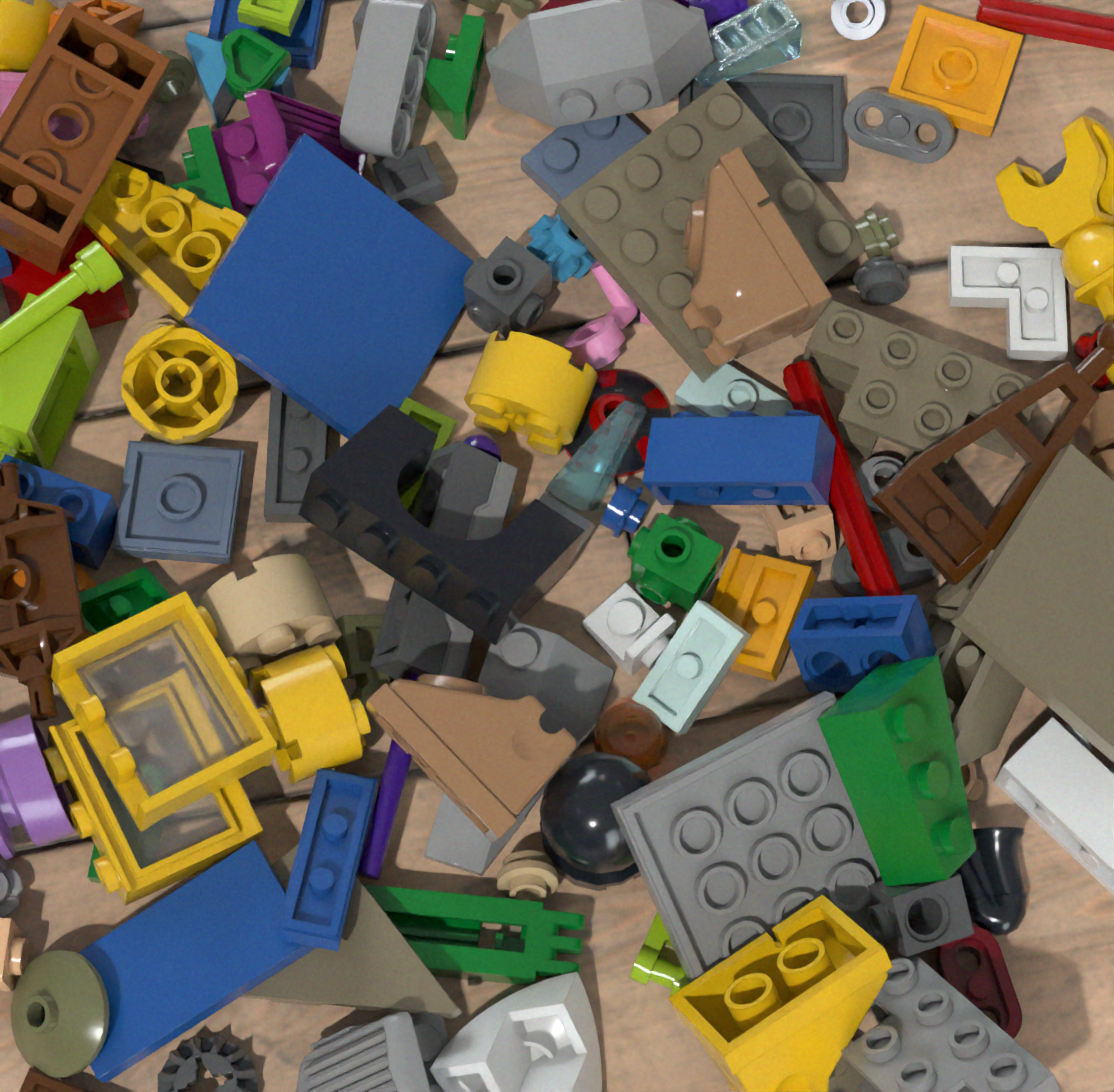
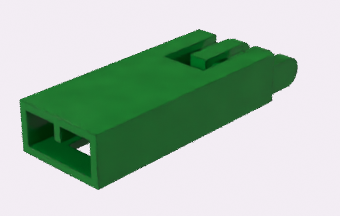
(447, 932)

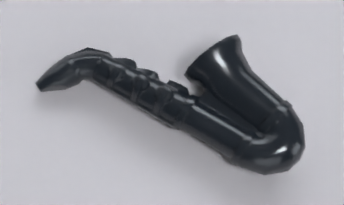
(995, 881)

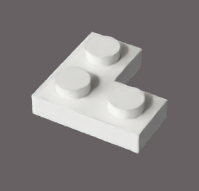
(1022, 282)

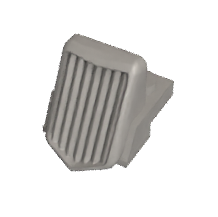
(377, 1056)

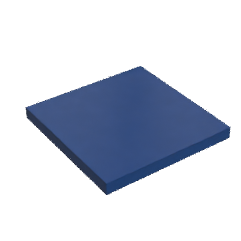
(332, 291)

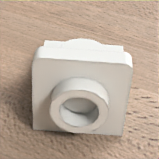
(630, 630)

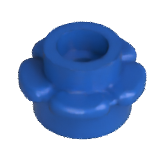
(624, 510)

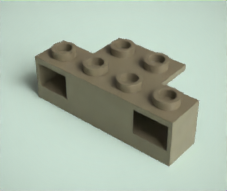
(905, 384)

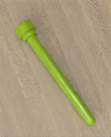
(90, 272)

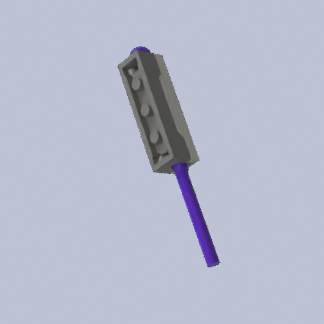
(463, 498)

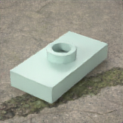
(729, 392)

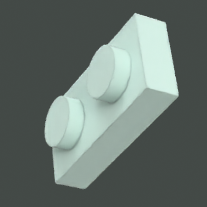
(691, 666)

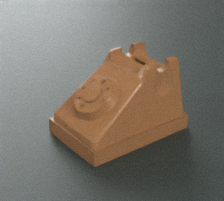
(746, 266)
(473, 745)

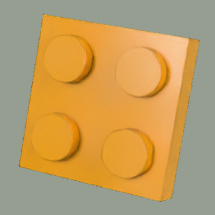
(956, 67)

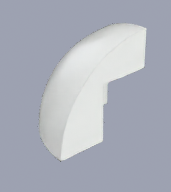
(527, 1044)

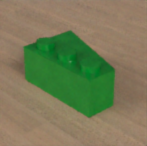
(903, 771)

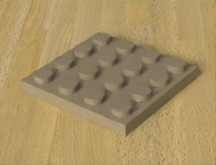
(640, 202)

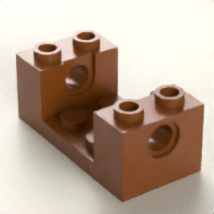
(50, 182)

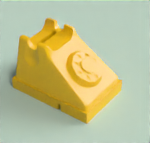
(786, 1006)

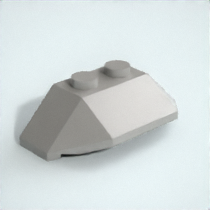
(599, 59)

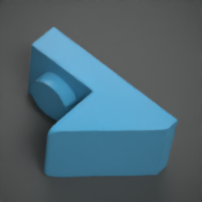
(210, 74)

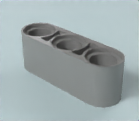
(388, 76)

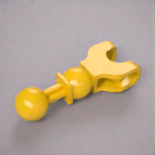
(1073, 211)

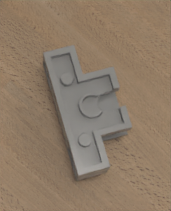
(938, 1041)

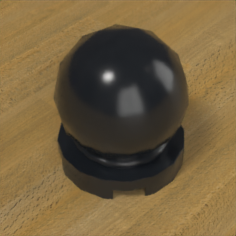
(579, 822)

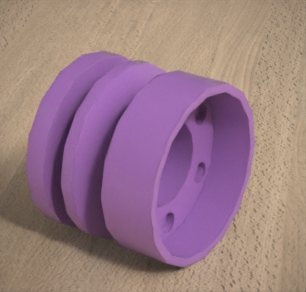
(27, 788)

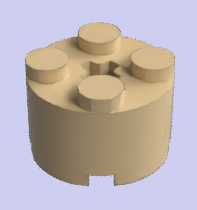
(270, 612)

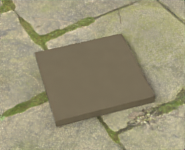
(1050, 597)

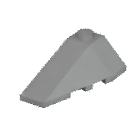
(571, 690)

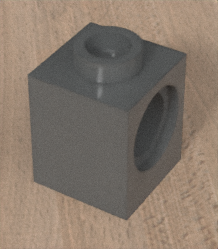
(941, 921)

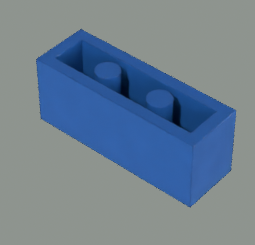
(740, 459)

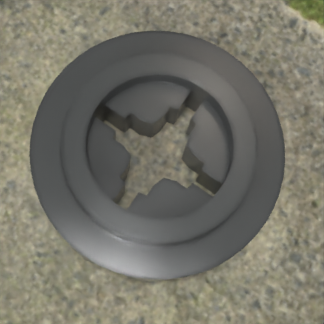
(218, 1056)

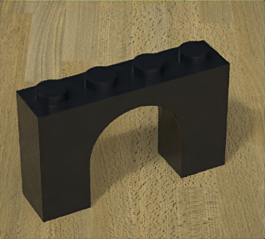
(476, 582)

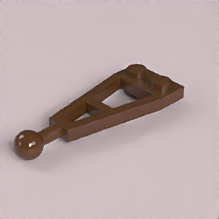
(938, 519)

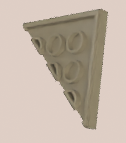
(370, 971)

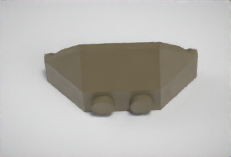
(976, 686)

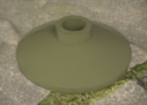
(60, 1013)

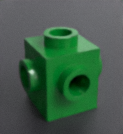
(674, 561)

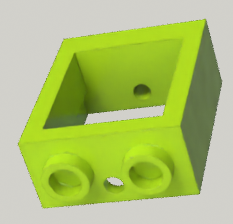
(44, 385)

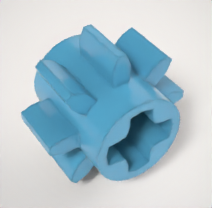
(559, 248)

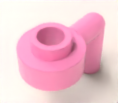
(601, 338)

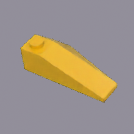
(161, 235)

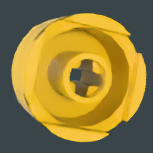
(529, 390)
(311, 711)

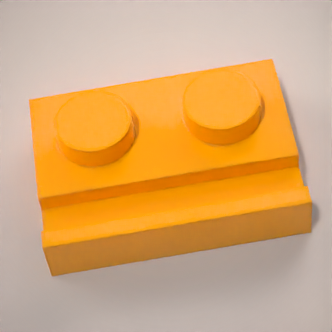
(763, 600)

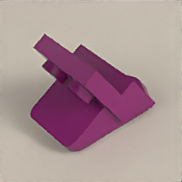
(257, 145)

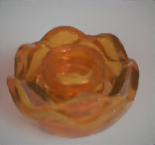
(640, 720)

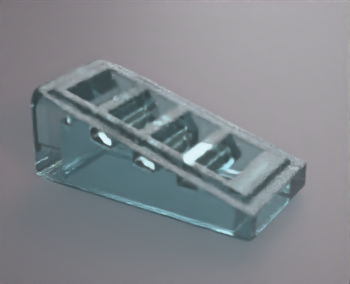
(762, 38)
(593, 467)

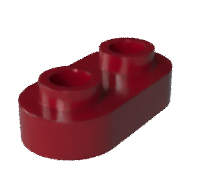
(988, 985)

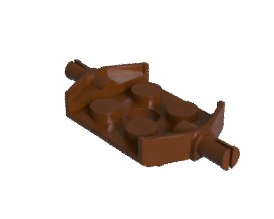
(49, 609)

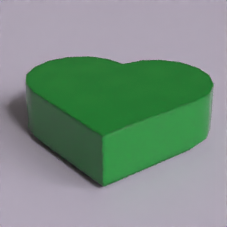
(252, 61)

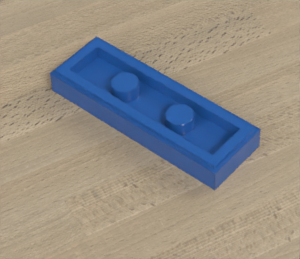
(327, 859)

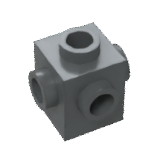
(507, 289)

